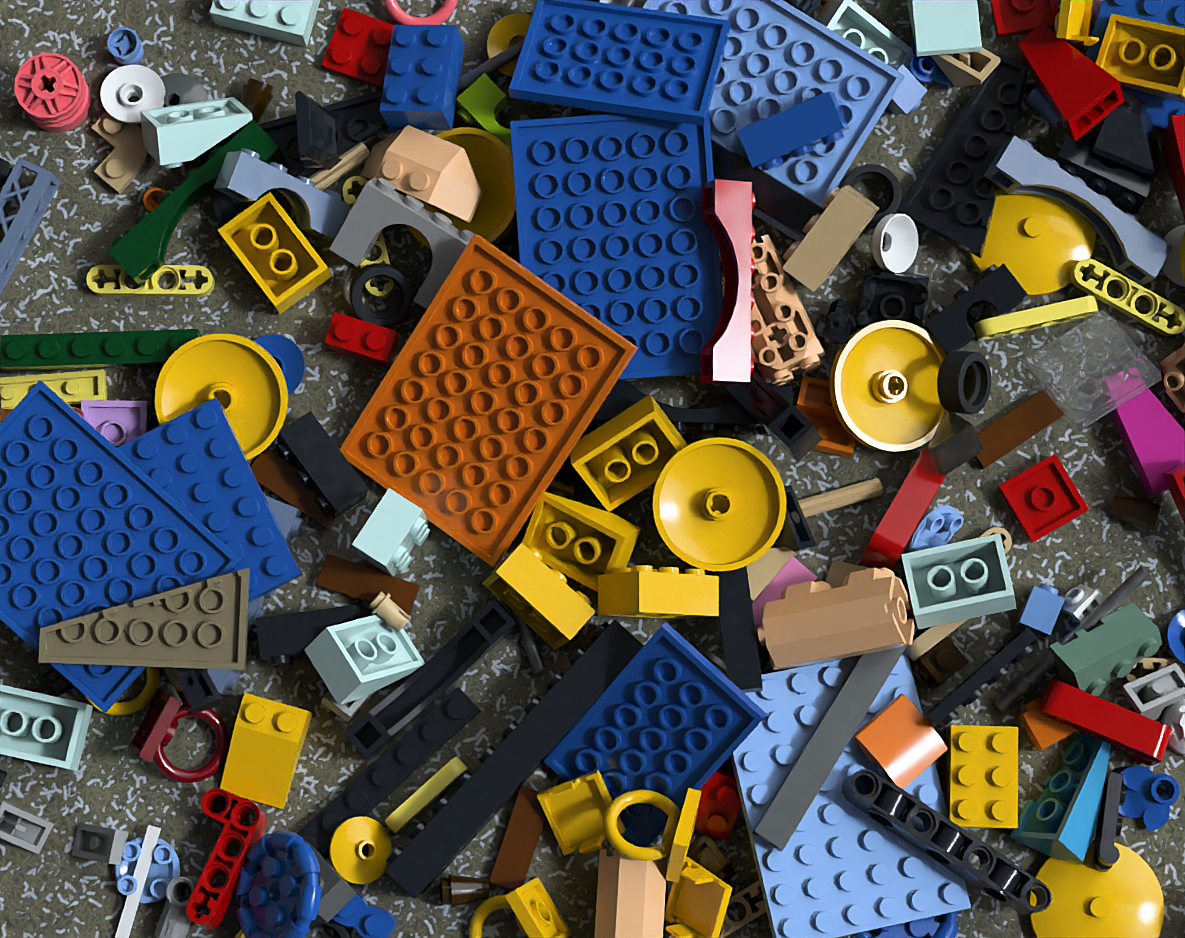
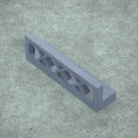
(28, 216)

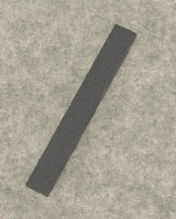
(825, 746)

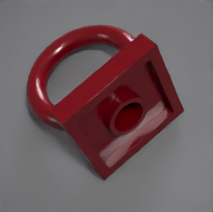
(158, 729)

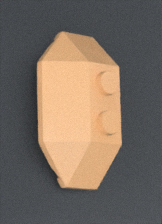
(427, 170)

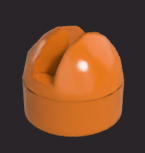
(149, 203)

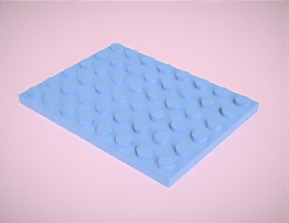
(778, 61)
(840, 865)

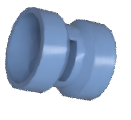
(121, 42)

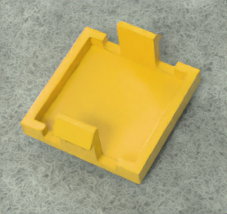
(1075, 21)
(578, 812)
(697, 903)

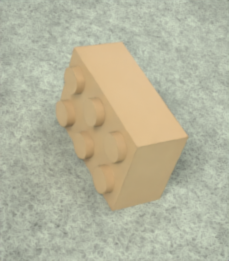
(829, 236)

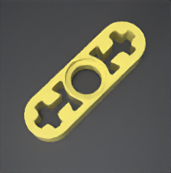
(425, 794)

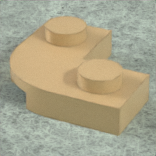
(128, 154)

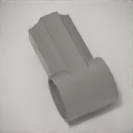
(174, 919)

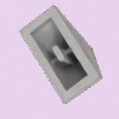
(23, 827)

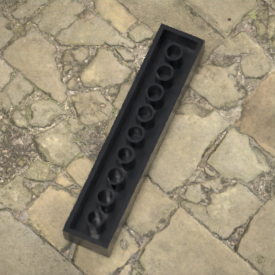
(513, 761)

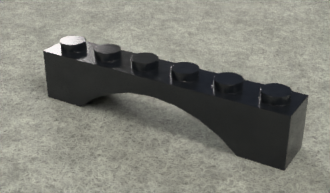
(776, 415)
(707, 419)
(431, 680)

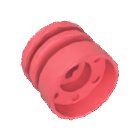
(61, 108)

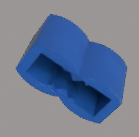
(367, 919)

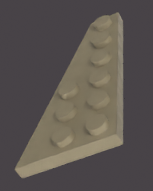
(177, 628)

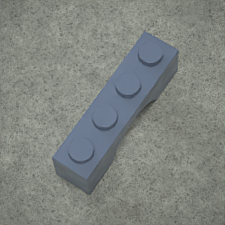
(316, 211)

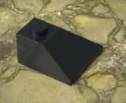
(1128, 136)

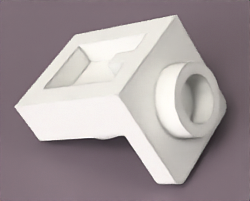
(1081, 602)

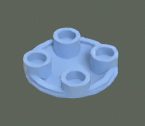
(936, 529)
(162, 870)

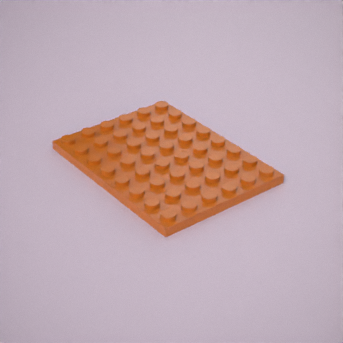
(487, 399)

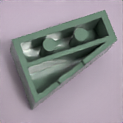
(1106, 651)

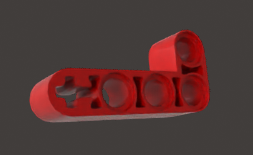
(903, 514)
(1138, 735)
(219, 862)

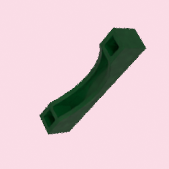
(145, 246)
(90, 349)

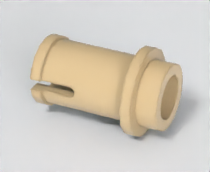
(389, 611)

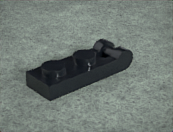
(1108, 823)

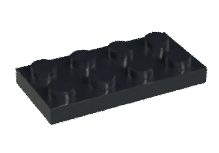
(987, 673)

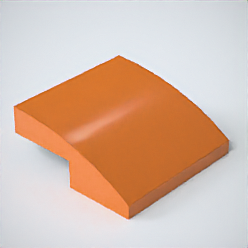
(817, 407)
(900, 741)

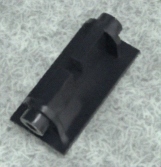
(834, 326)

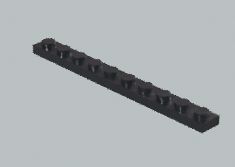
(381, 778)

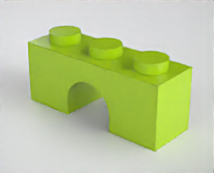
(481, 106)

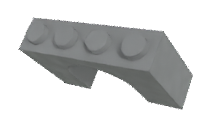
(383, 206)

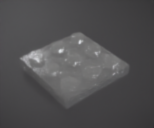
(1091, 370)

